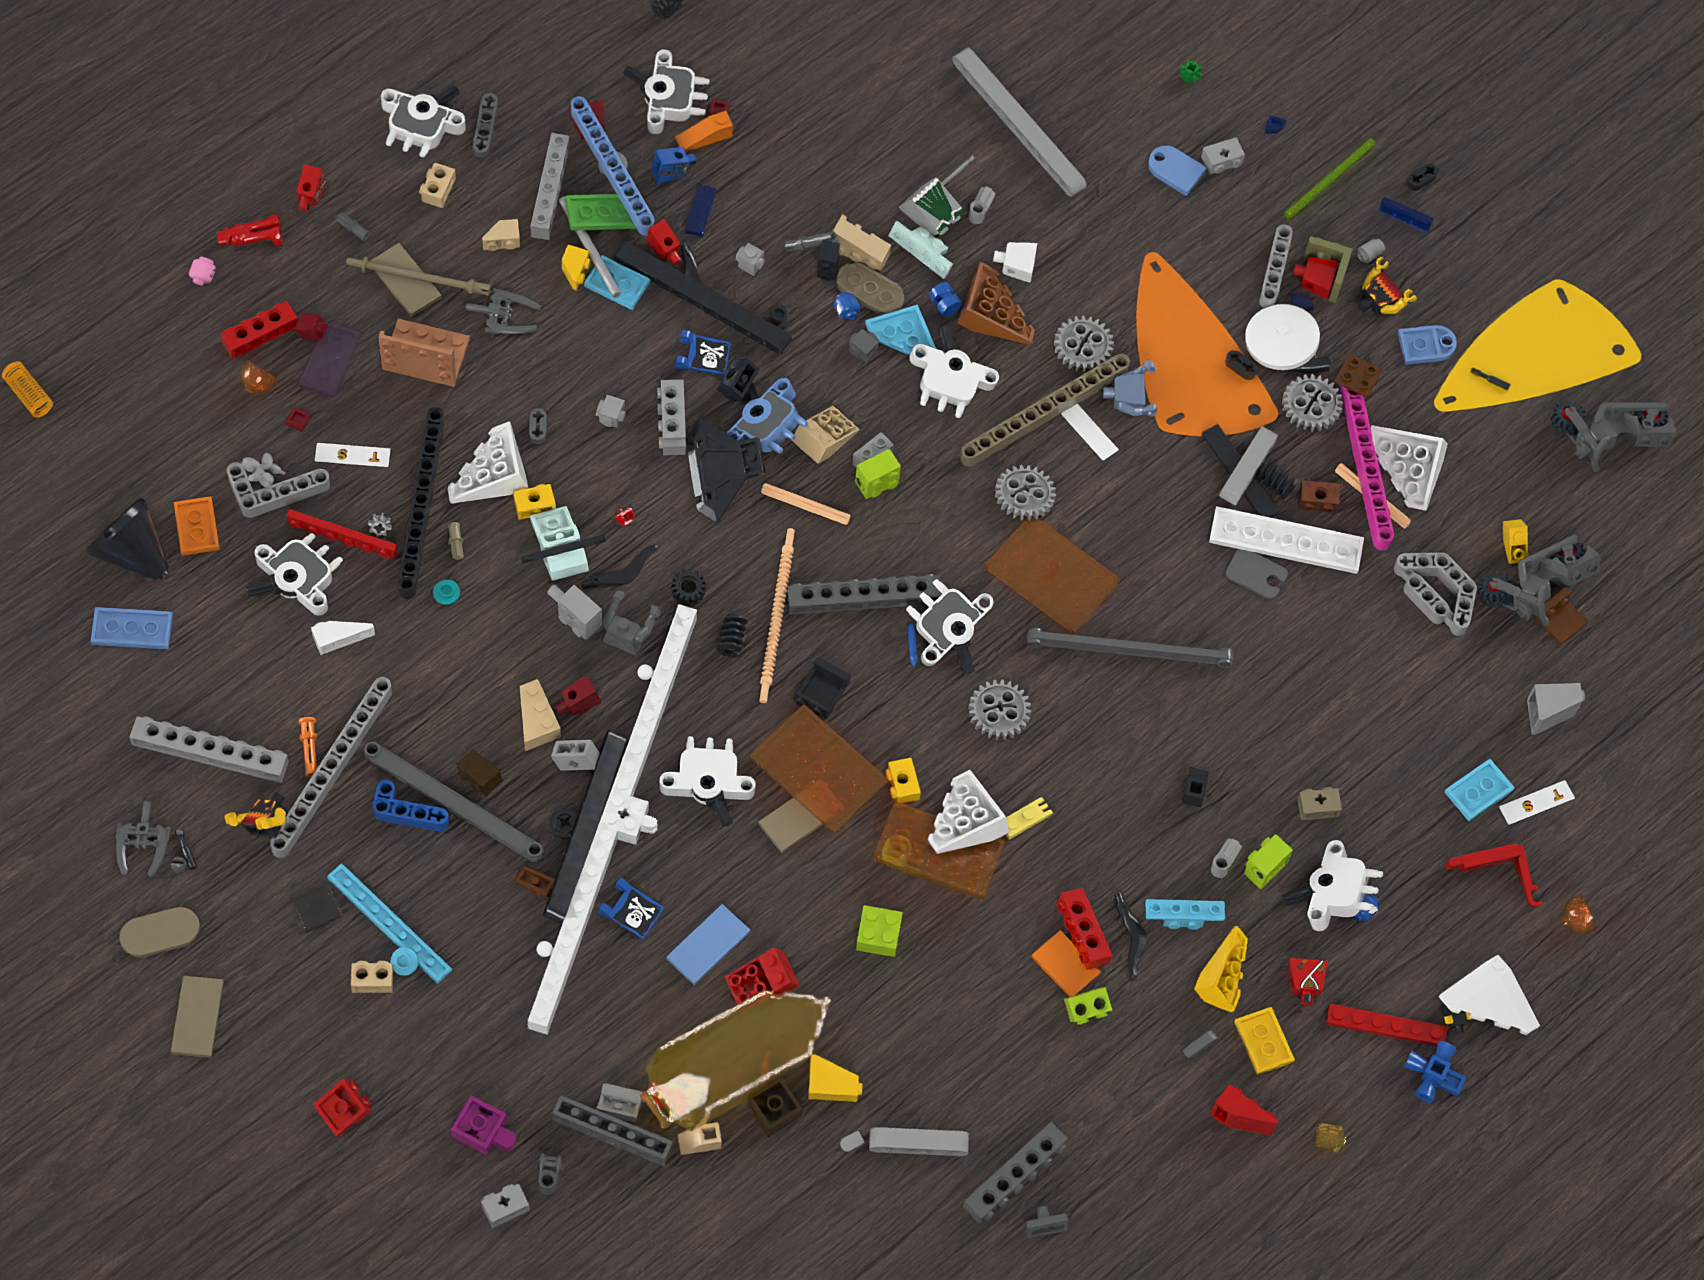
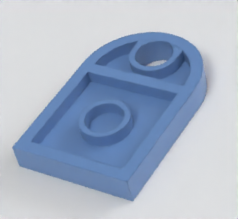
(1176, 169)
(1426, 344)

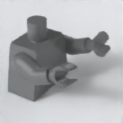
(624, 633)

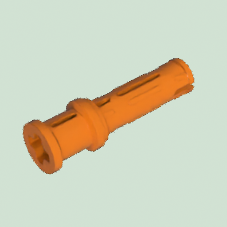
(308, 737)

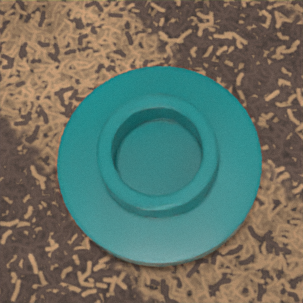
(446, 592)

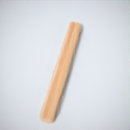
(1353, 479)
(805, 503)

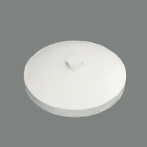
(1282, 337)

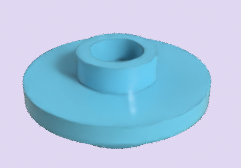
(404, 961)

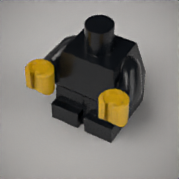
(1453, 1019)

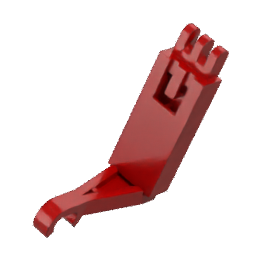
(1497, 856)

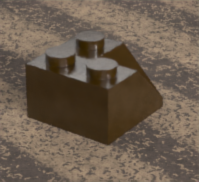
(775, 1106)

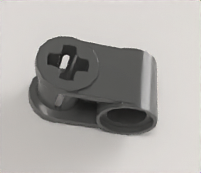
(549, 1170)

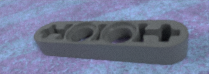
(485, 125)

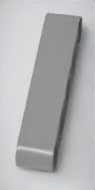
(1276, 259)
(1248, 465)
(919, 1141)

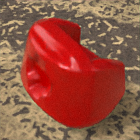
(625, 517)

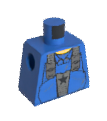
(671, 164)

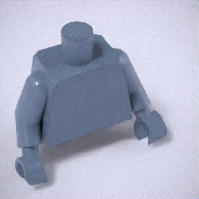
(1129, 391)

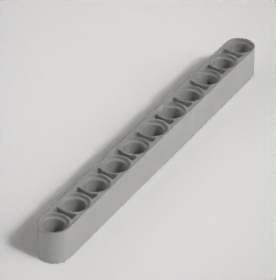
(1019, 122)
(335, 758)

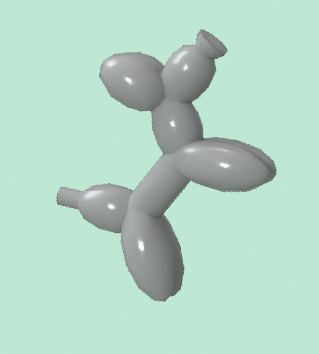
(258, 469)

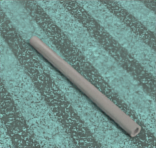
(596, 258)

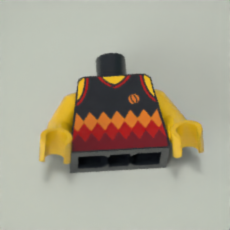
(1382, 293)
(264, 817)

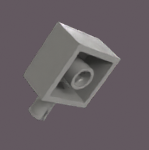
(577, 611)

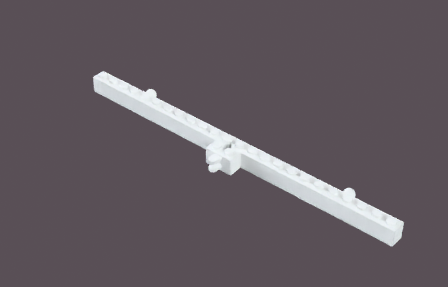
(612, 826)

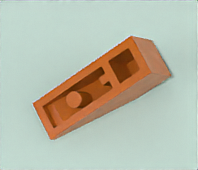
(706, 132)

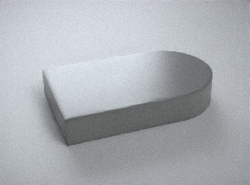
(851, 1141)

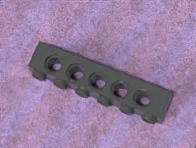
(612, 1130)
(1050, 1136)

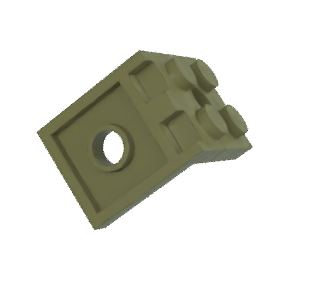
(1332, 251)

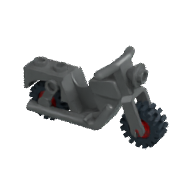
(1642, 429)
(1567, 566)

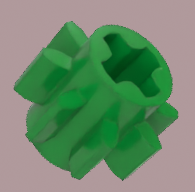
(1190, 71)

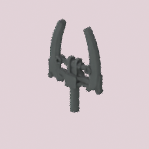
(496, 311)
(143, 832)

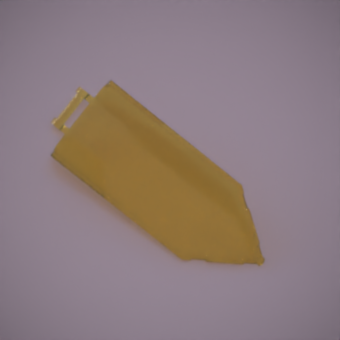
(732, 1057)

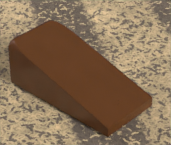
(535, 882)

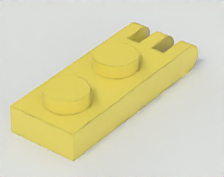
(1027, 817)

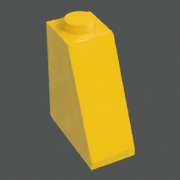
(832, 1082)

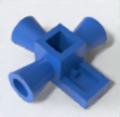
(1436, 1072)

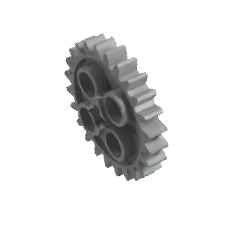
(1068, 335)
(1327, 411)
(1025, 492)
(1002, 725)

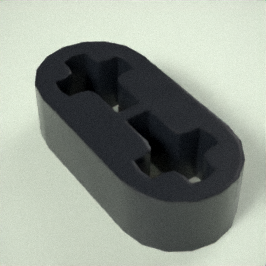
(1421, 175)
(1241, 365)

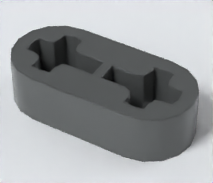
(533, 426)
(1200, 1045)

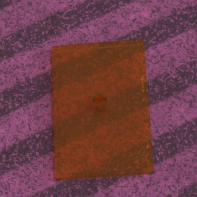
(1052, 573)
(819, 769)
(907, 849)

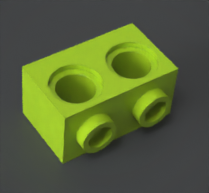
(1087, 1001)

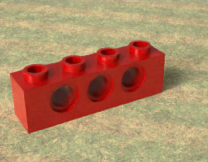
(254, 338)
(1077, 901)

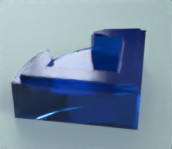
(1275, 125)
(1301, 301)

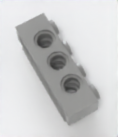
(673, 417)

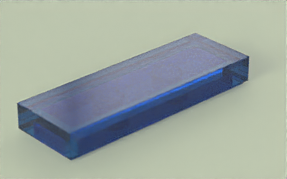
(700, 210)
(1406, 214)

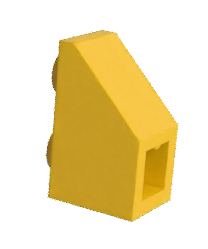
(574, 265)
(1515, 540)

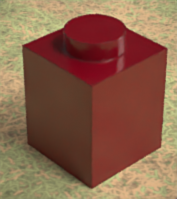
(311, 327)

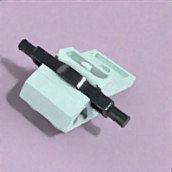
(560, 544)

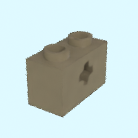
(1319, 803)

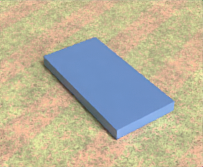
(131, 628)
(708, 944)

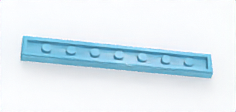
(388, 922)

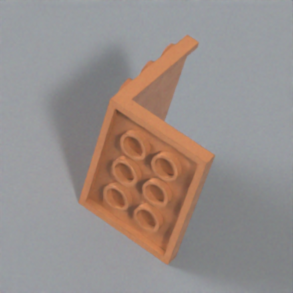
(423, 352)

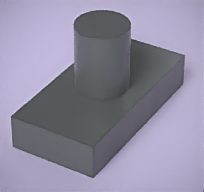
(1046, 1224)

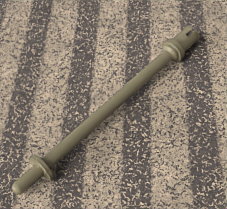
(470, 286)

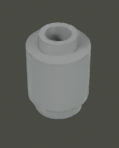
(1371, 250)

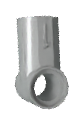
(981, 204)
(1225, 857)

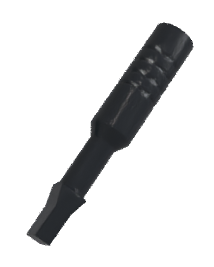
(1496, 381)
(186, 850)

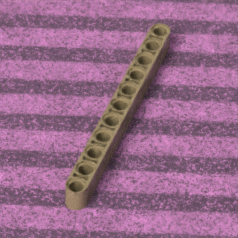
(1040, 417)

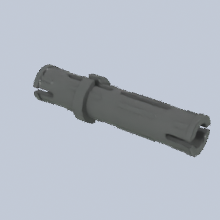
(811, 241)

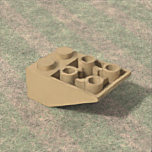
(824, 434)

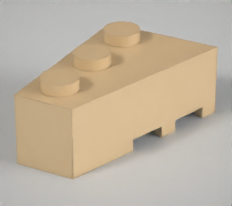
(861, 246)
(538, 718)

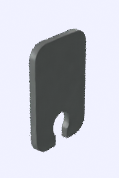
(1252, 572)

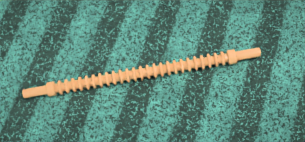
(766, 679)

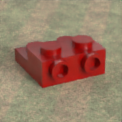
(343, 1106)

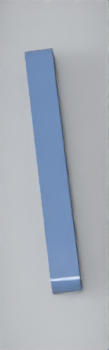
(611, 158)

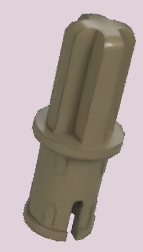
(455, 540)

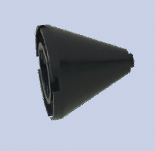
(132, 543)

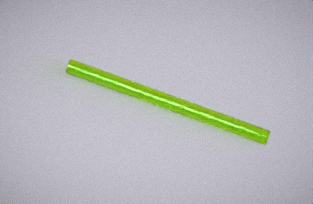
(1327, 180)

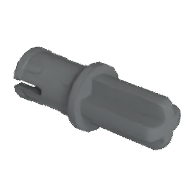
(353, 226)

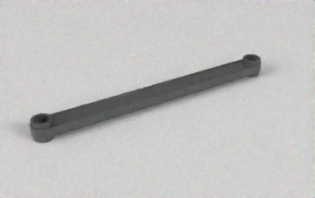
(1037, 638)
(453, 802)

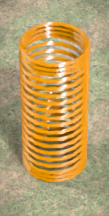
(35, 405)

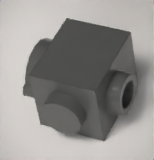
(863, 345)

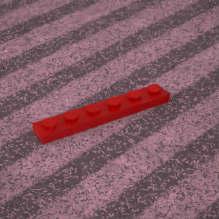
(347, 536)
(1385, 1025)

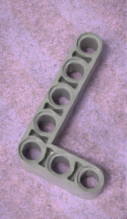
(274, 492)

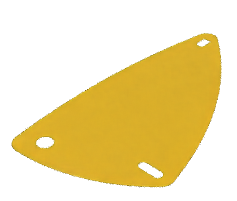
(1539, 350)

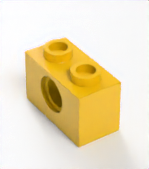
(525, 507)
(903, 770)

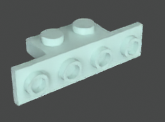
(923, 247)

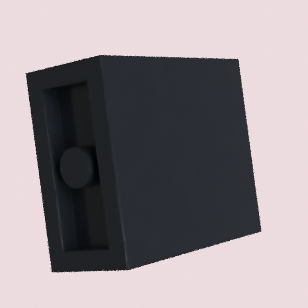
(822, 688)

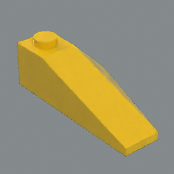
(1222, 974)

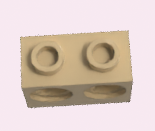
(440, 185)
(371, 983)

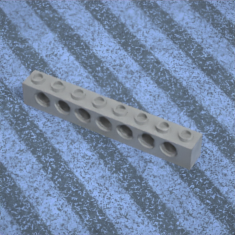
(273, 771)

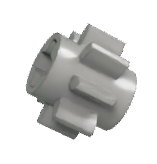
(379, 530)

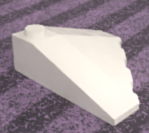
(1411, 462)
(494, 471)
(968, 816)
(1492, 994)

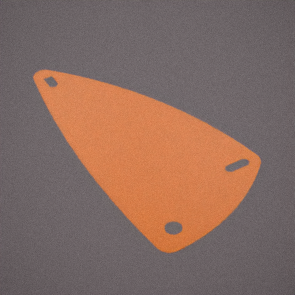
(1189, 359)

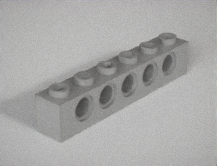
(550, 186)

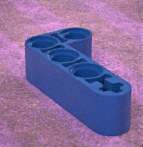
(412, 810)

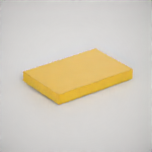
(1264, 1040)

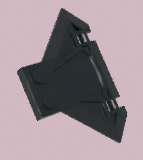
(720, 466)

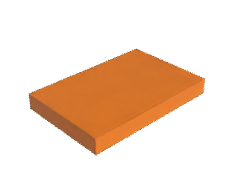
(196, 526)
(1062, 963)

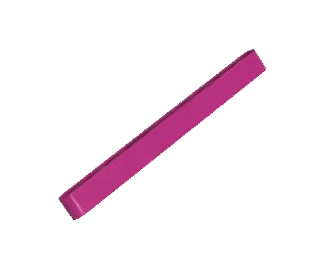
(1364, 466)

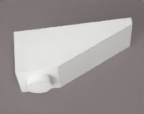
(336, 634)

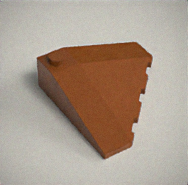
(990, 309)

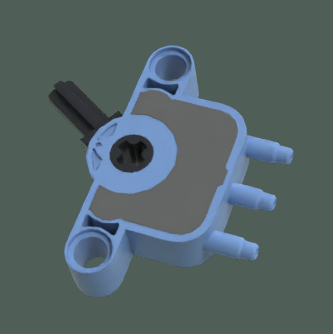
(769, 416)

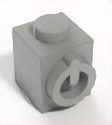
(750, 258)
(611, 411)

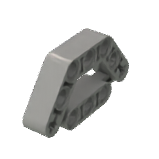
(1410, 570)

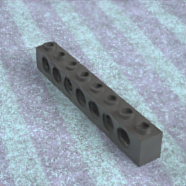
(857, 601)

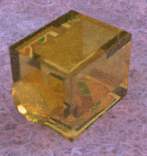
(1330, 1137)

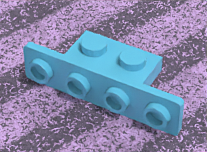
(1185, 912)

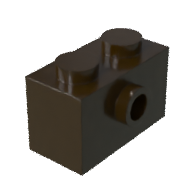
(479, 772)

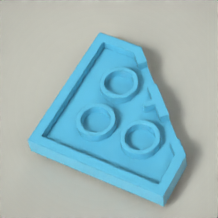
(901, 330)

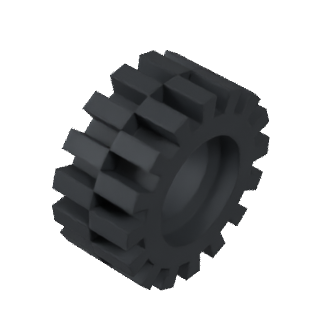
(665, 8)
(684, 597)

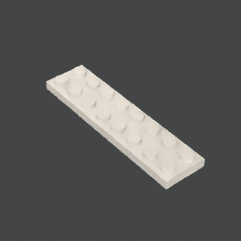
(1286, 540)

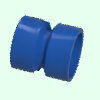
(945, 299)

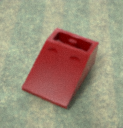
(766, 972)
(1242, 1113)

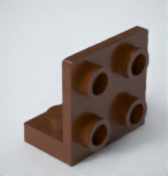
(1358, 375)
(1563, 617)

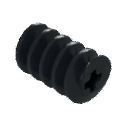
(1276, 479)
(731, 635)

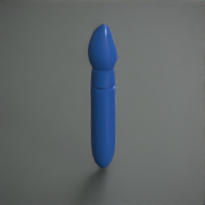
(912, 645)

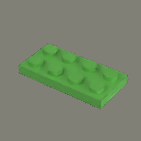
(597, 212)

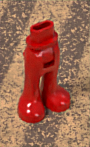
(242, 233)

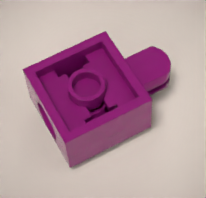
(483, 1127)

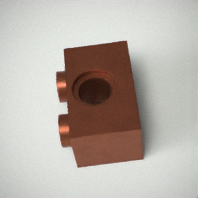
(1328, 491)

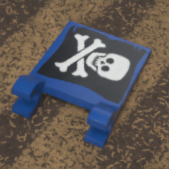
(704, 354)
(633, 910)

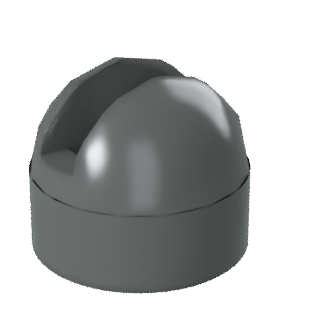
(177, 867)

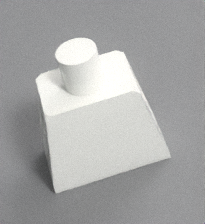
(1017, 260)

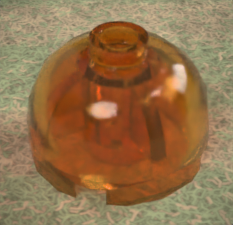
(256, 379)
(1578, 916)

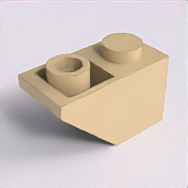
(502, 235)
(701, 1139)

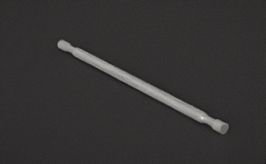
(957, 170)

